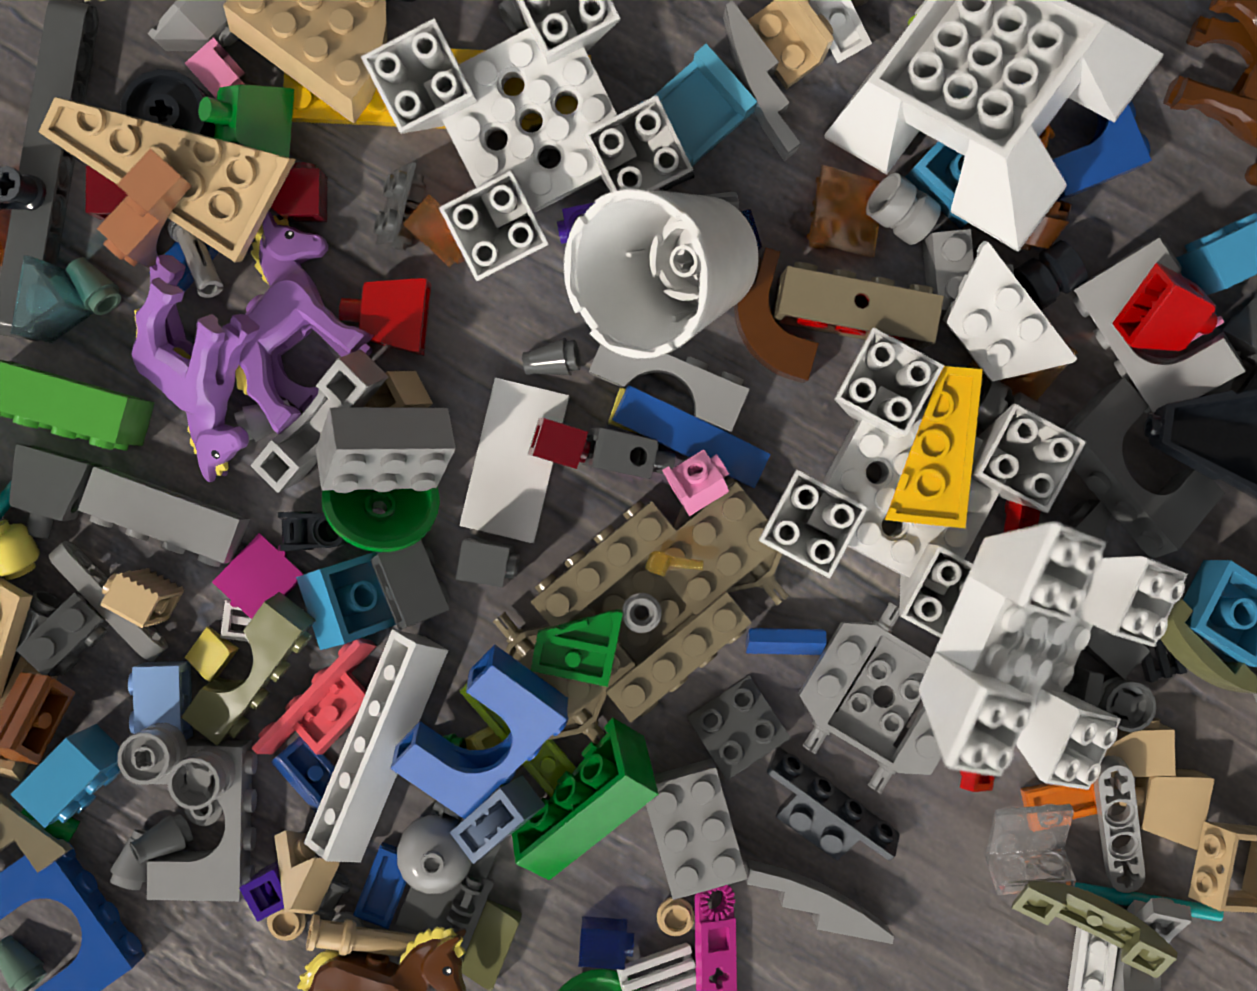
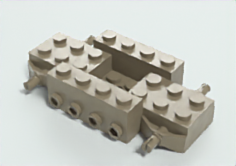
(694, 604)

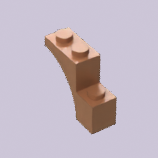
(137, 221)

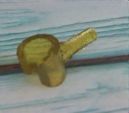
(659, 563)

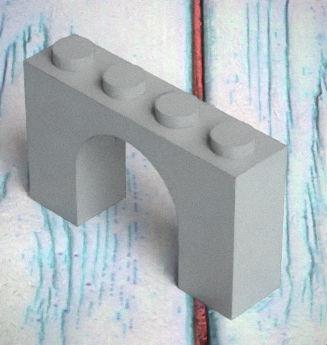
(1157, 379)
(222, 870)

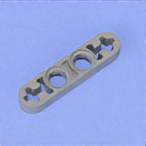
(90, 582)
(1123, 824)

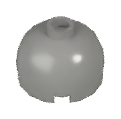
(431, 856)

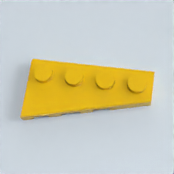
(940, 462)

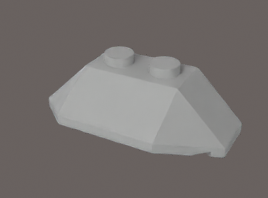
(192, 25)

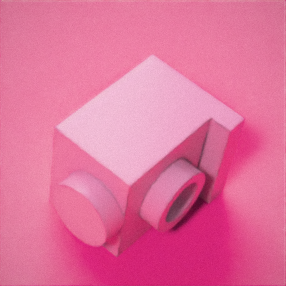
(215, 67)
(698, 481)

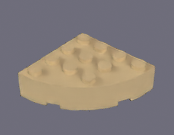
(316, 44)

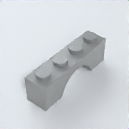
(713, 397)
(293, 452)

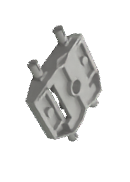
(858, 718)

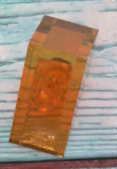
(432, 231)

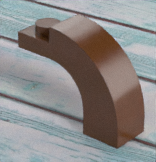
(762, 336)

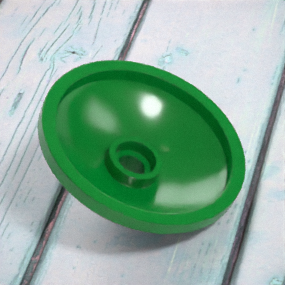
(405, 521)

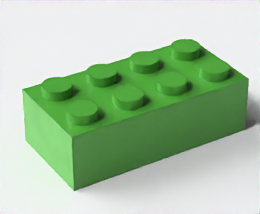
(72, 407)

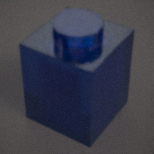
(605, 943)

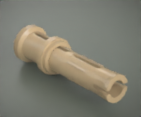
(348, 937)

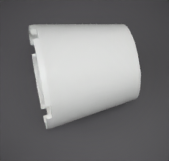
(657, 267)

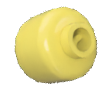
(17, 550)

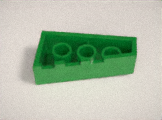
(588, 803)

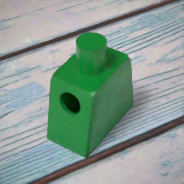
(252, 116)

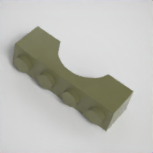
(273, 635)

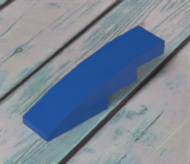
(689, 435)

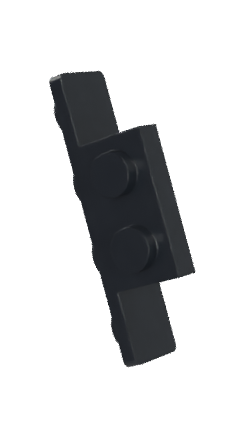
(826, 813)

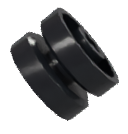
(166, 99)

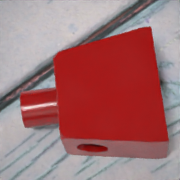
(392, 312)
(1165, 312)

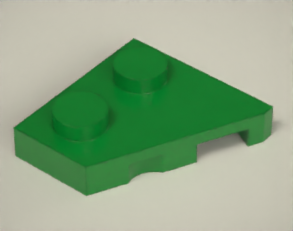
(579, 648)

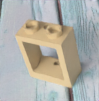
(1218, 850)

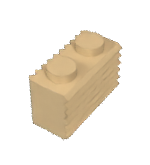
(141, 597)

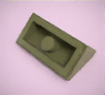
(490, 944)

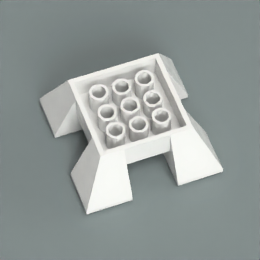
(946, 54)
(431, 90)
(884, 396)
(1017, 645)

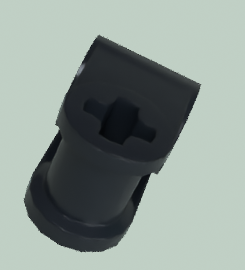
(20, 190)
(305, 531)

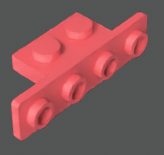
(325, 707)

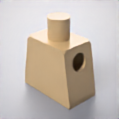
(1174, 805)

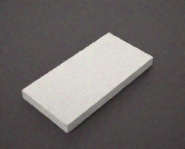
(506, 482)

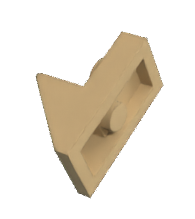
(301, 873)

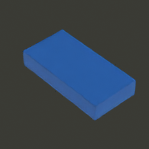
(785, 641)
(382, 889)

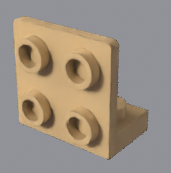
(794, 37)

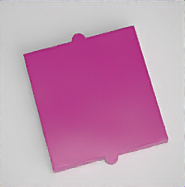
(257, 576)

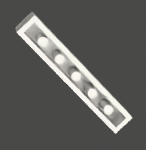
(363, 769)

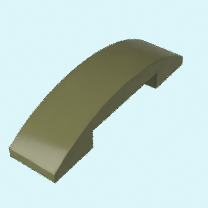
(1200, 658)
(1094, 914)

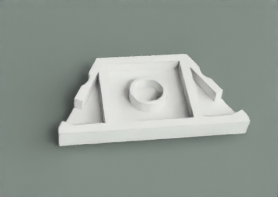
(1002, 322)

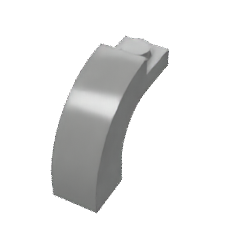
(1167, 920)

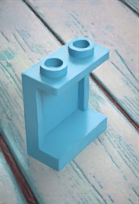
(705, 103)

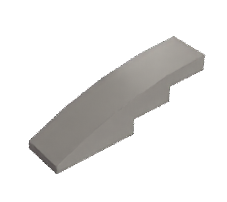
(755, 67)
(828, 907)

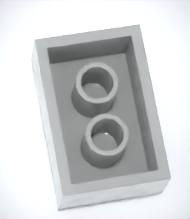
(384, 448)
(694, 830)

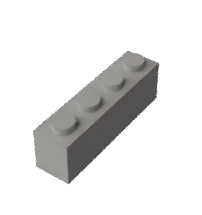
(163, 515)

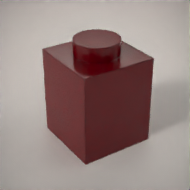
(559, 443)

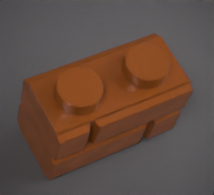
(32, 716)

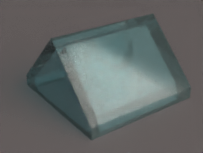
(46, 302)

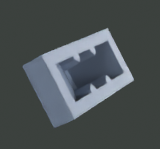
(497, 818)

